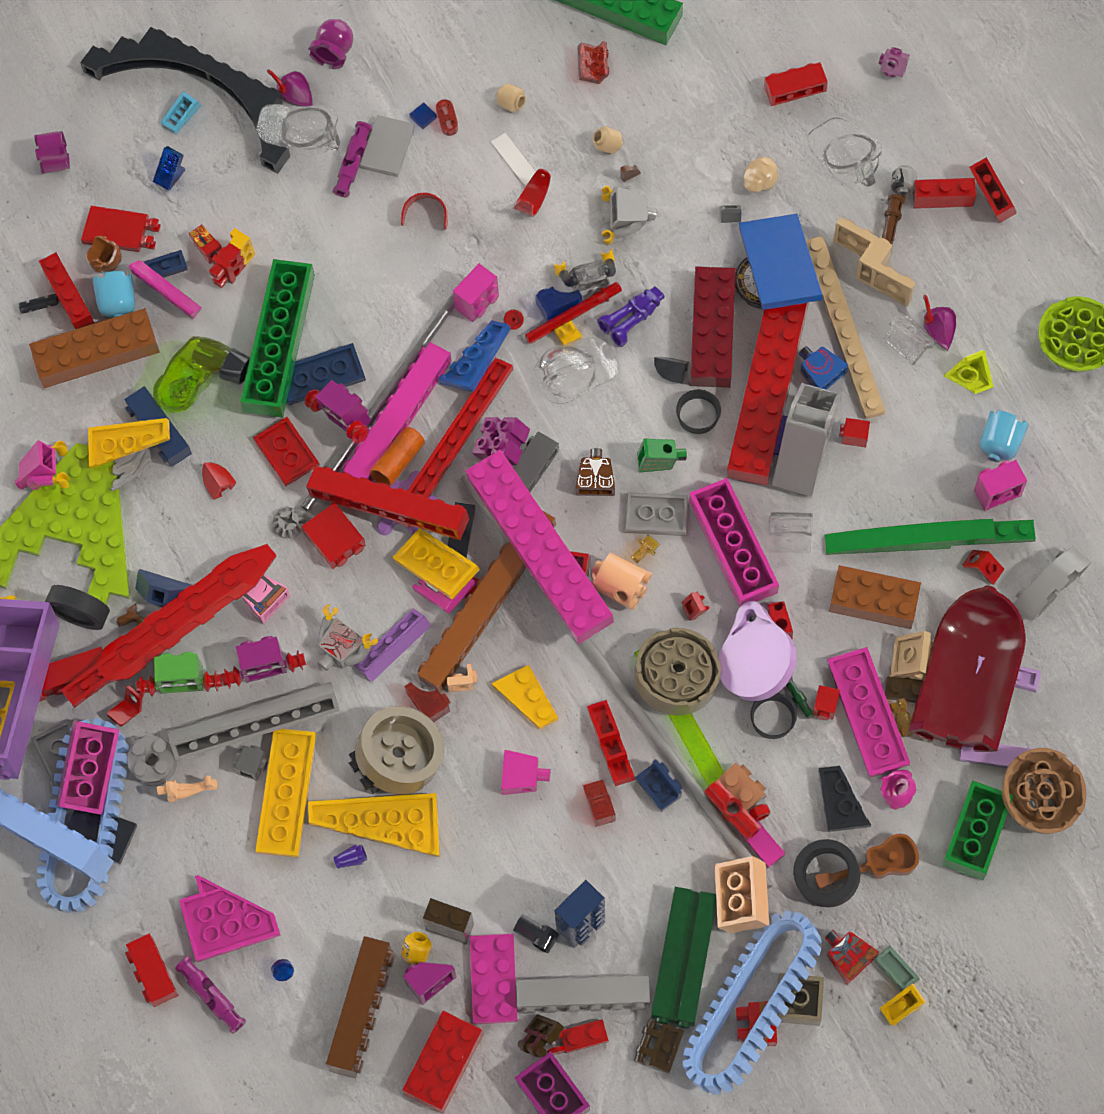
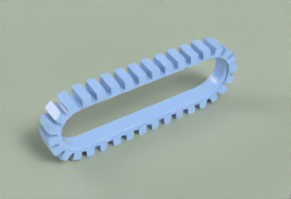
(112, 797)
(768, 1017)

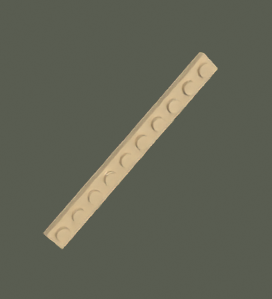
(845, 330)

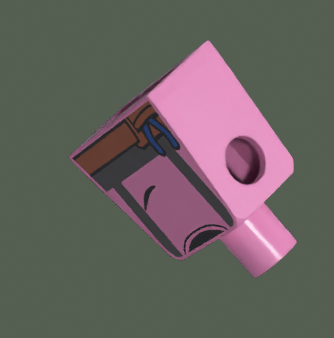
(266, 598)

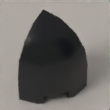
(671, 368)

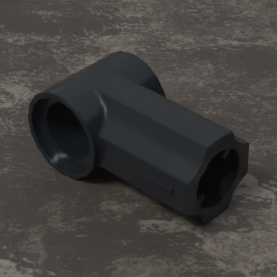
(541, 936)

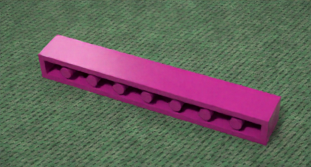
(400, 409)

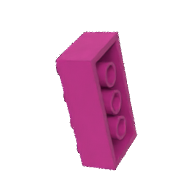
(87, 767)

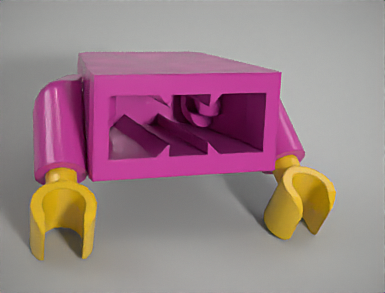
(39, 466)

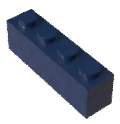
(144, 408)

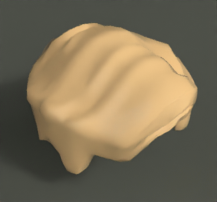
(760, 175)

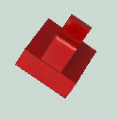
(694, 606)

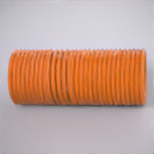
(397, 456)

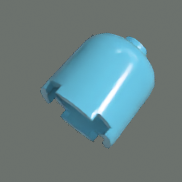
(114, 294)
(1002, 436)

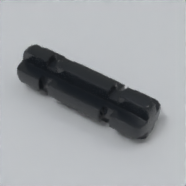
(38, 303)

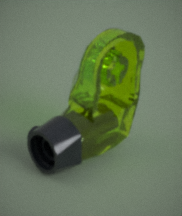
(192, 372)

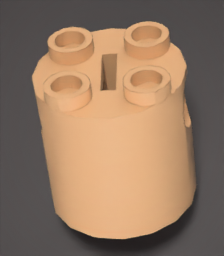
(620, 580)

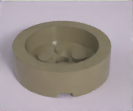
(680, 691)
(413, 736)

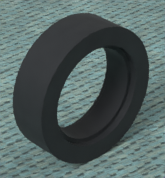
(78, 607)
(817, 848)

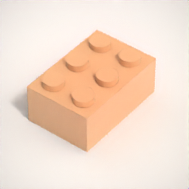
(741, 895)

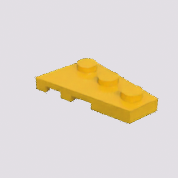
(527, 695)

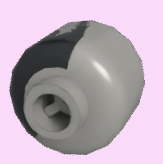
(903, 180)

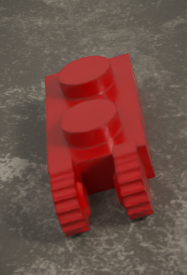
(581, 1037)

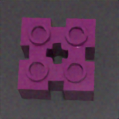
(503, 435)

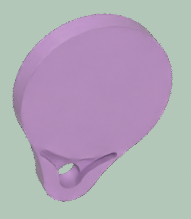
(756, 655)

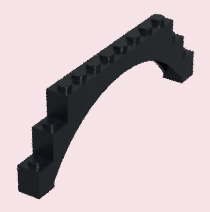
(162, 51)

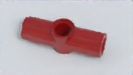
(742, 819)

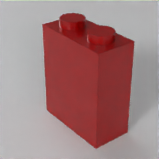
(334, 536)

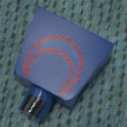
(821, 367)

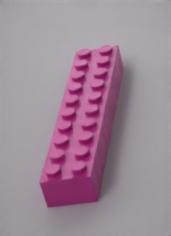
(539, 547)

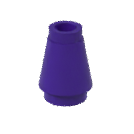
(351, 857)

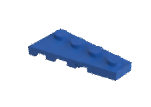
(470, 368)

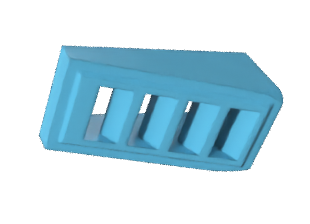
(185, 117)

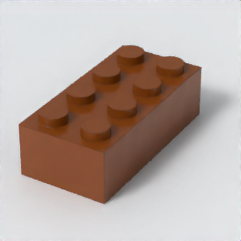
(875, 597)

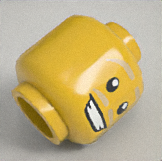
(416, 948)

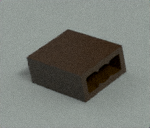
(448, 921)

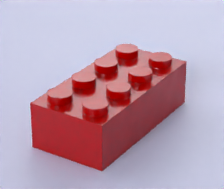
(442, 1062)

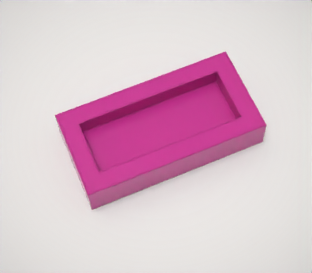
(765, 847)

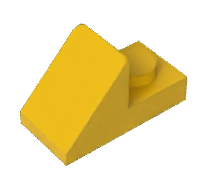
(902, 1005)

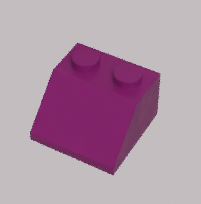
(428, 979)

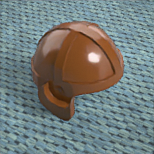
(103, 255)

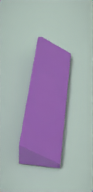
(393, 644)

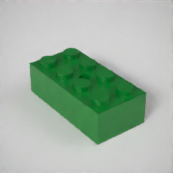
(981, 811)

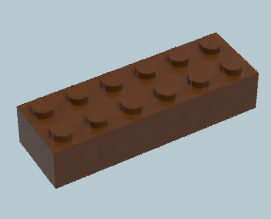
(359, 1007)

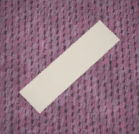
(513, 158)

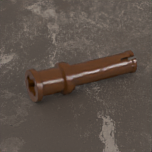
(892, 215)

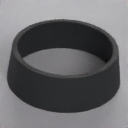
(698, 394)
(780, 698)

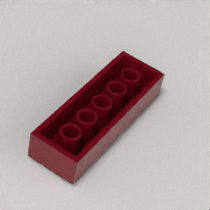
(712, 327)

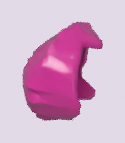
(898, 789)

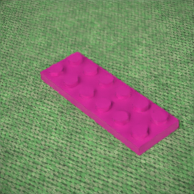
(868, 712)

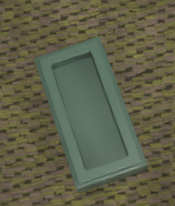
(896, 968)

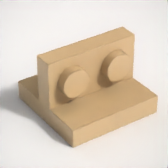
(911, 655)

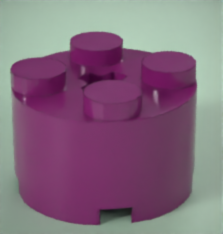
(52, 152)

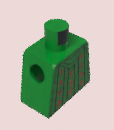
(659, 455)

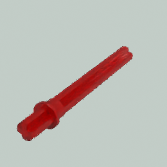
(574, 312)

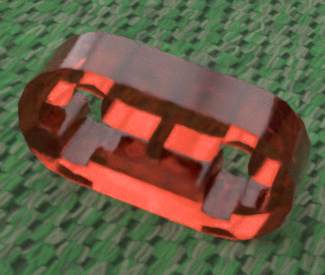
(451, 116)

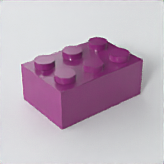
(551, 1088)

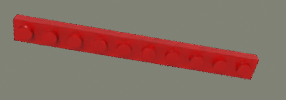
(461, 429)

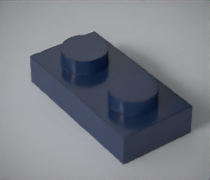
(168, 264)

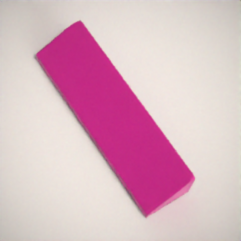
(165, 288)

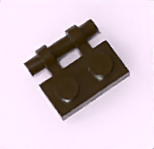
(539, 1033)
(665, 1049)

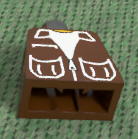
(595, 475)

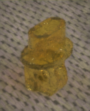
(648, 545)

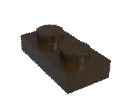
(901, 688)

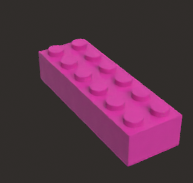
(733, 542)

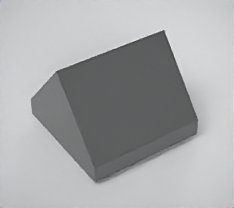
(730, 213)

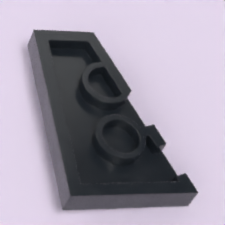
(839, 801)

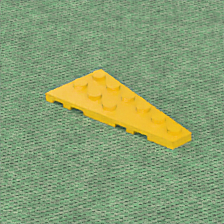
(391, 820)

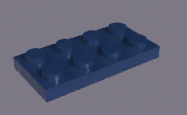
(318, 370)

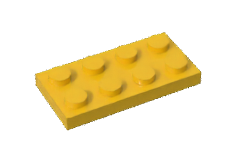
(436, 563)

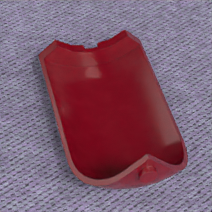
(953, 699)

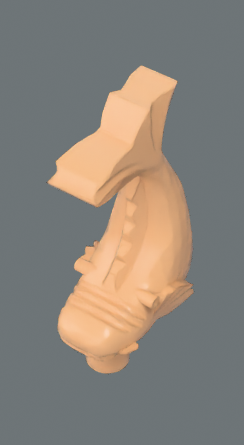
(182, 790)

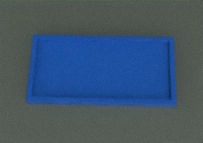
(780, 261)

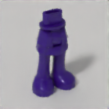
(640, 306)

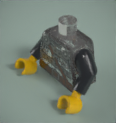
(588, 274)

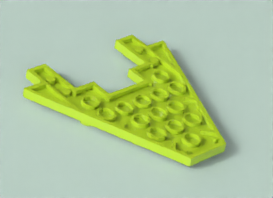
(79, 515)

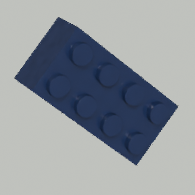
(580, 914)

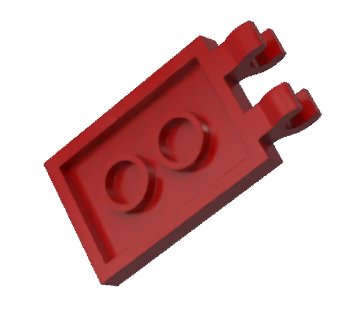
(121, 227)

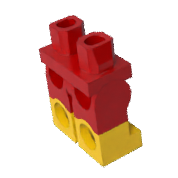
(231, 259)

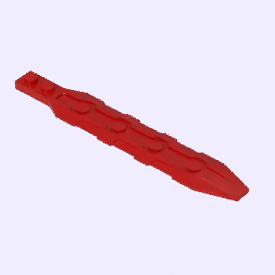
(172, 622)

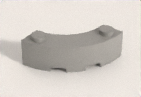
(1057, 576)

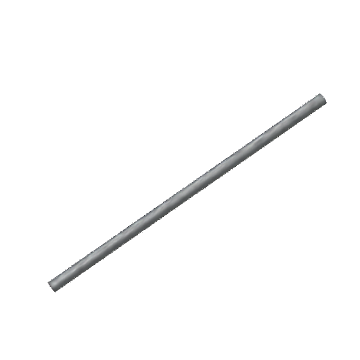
(390, 388)

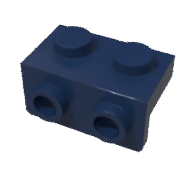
(659, 785)

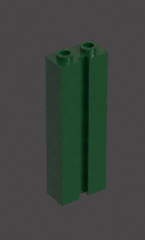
(684, 957)

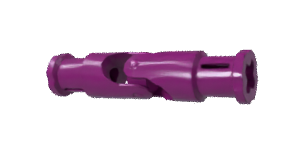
(353, 157)
(221, 1007)

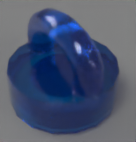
(282, 970)

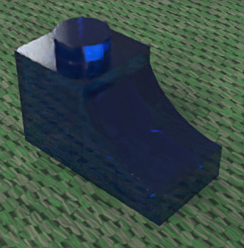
(554, 302)

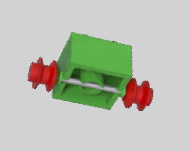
(178, 675)

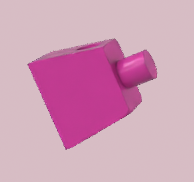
(521, 773)

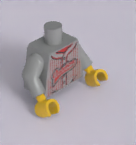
(627, 211)
(341, 643)

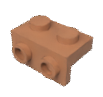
(741, 786)

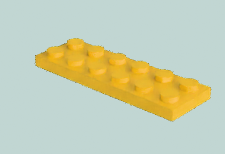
(286, 793)

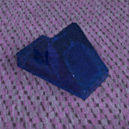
(169, 168)

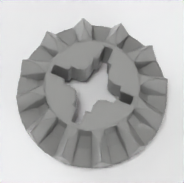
(291, 530)

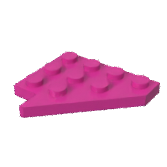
(224, 921)

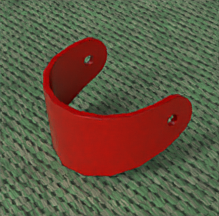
(534, 193)
(414, 198)

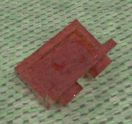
(593, 62)

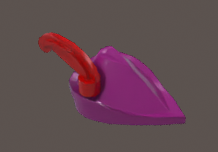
(293, 88)
(940, 324)

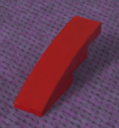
(610, 743)

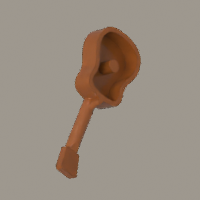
(893, 857)

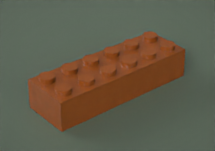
(94, 348)

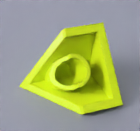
(972, 373)

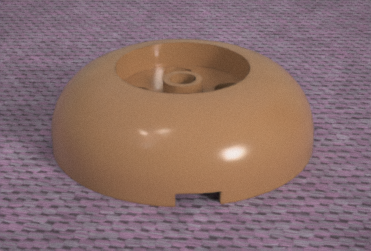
(1067, 791)

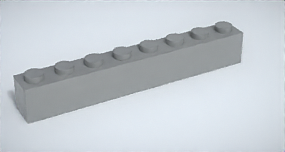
(253, 721)

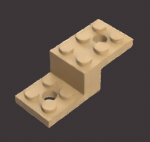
(874, 259)

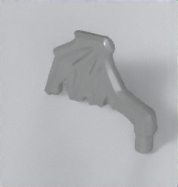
(131, 466)

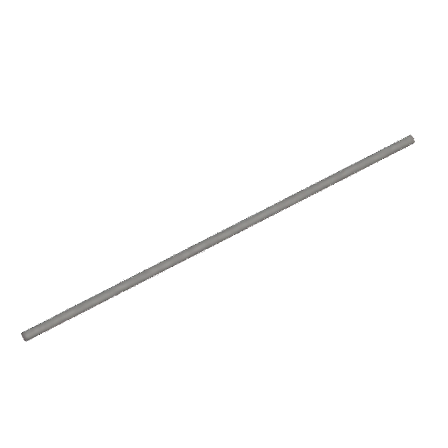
(646, 722)

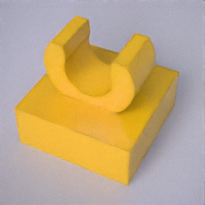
(567, 333)

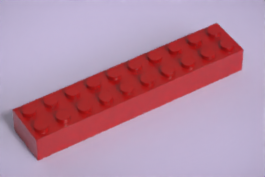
(766, 394)

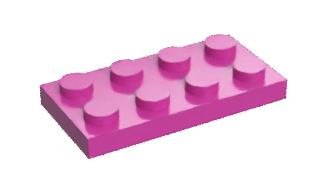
(493, 979)

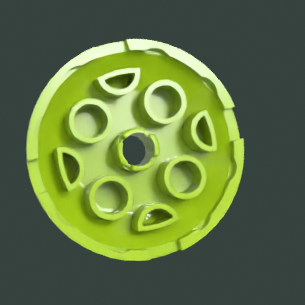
(1060, 324)

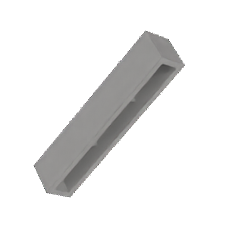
(583, 993)

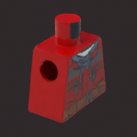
(849, 954)

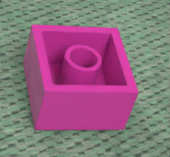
(476, 293)
(1000, 484)

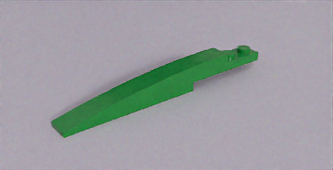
(930, 536)

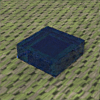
(423, 115)

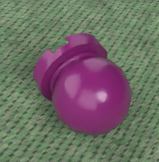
(332, 42)

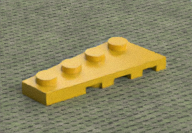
(120, 440)

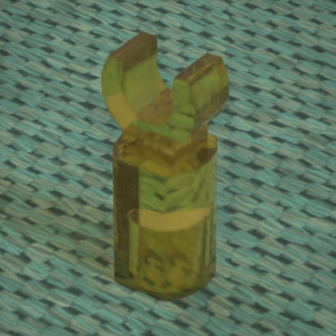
(902, 717)

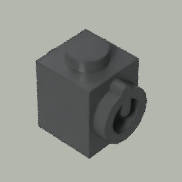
(250, 762)

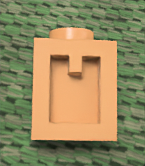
(459, 682)

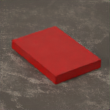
(286, 451)

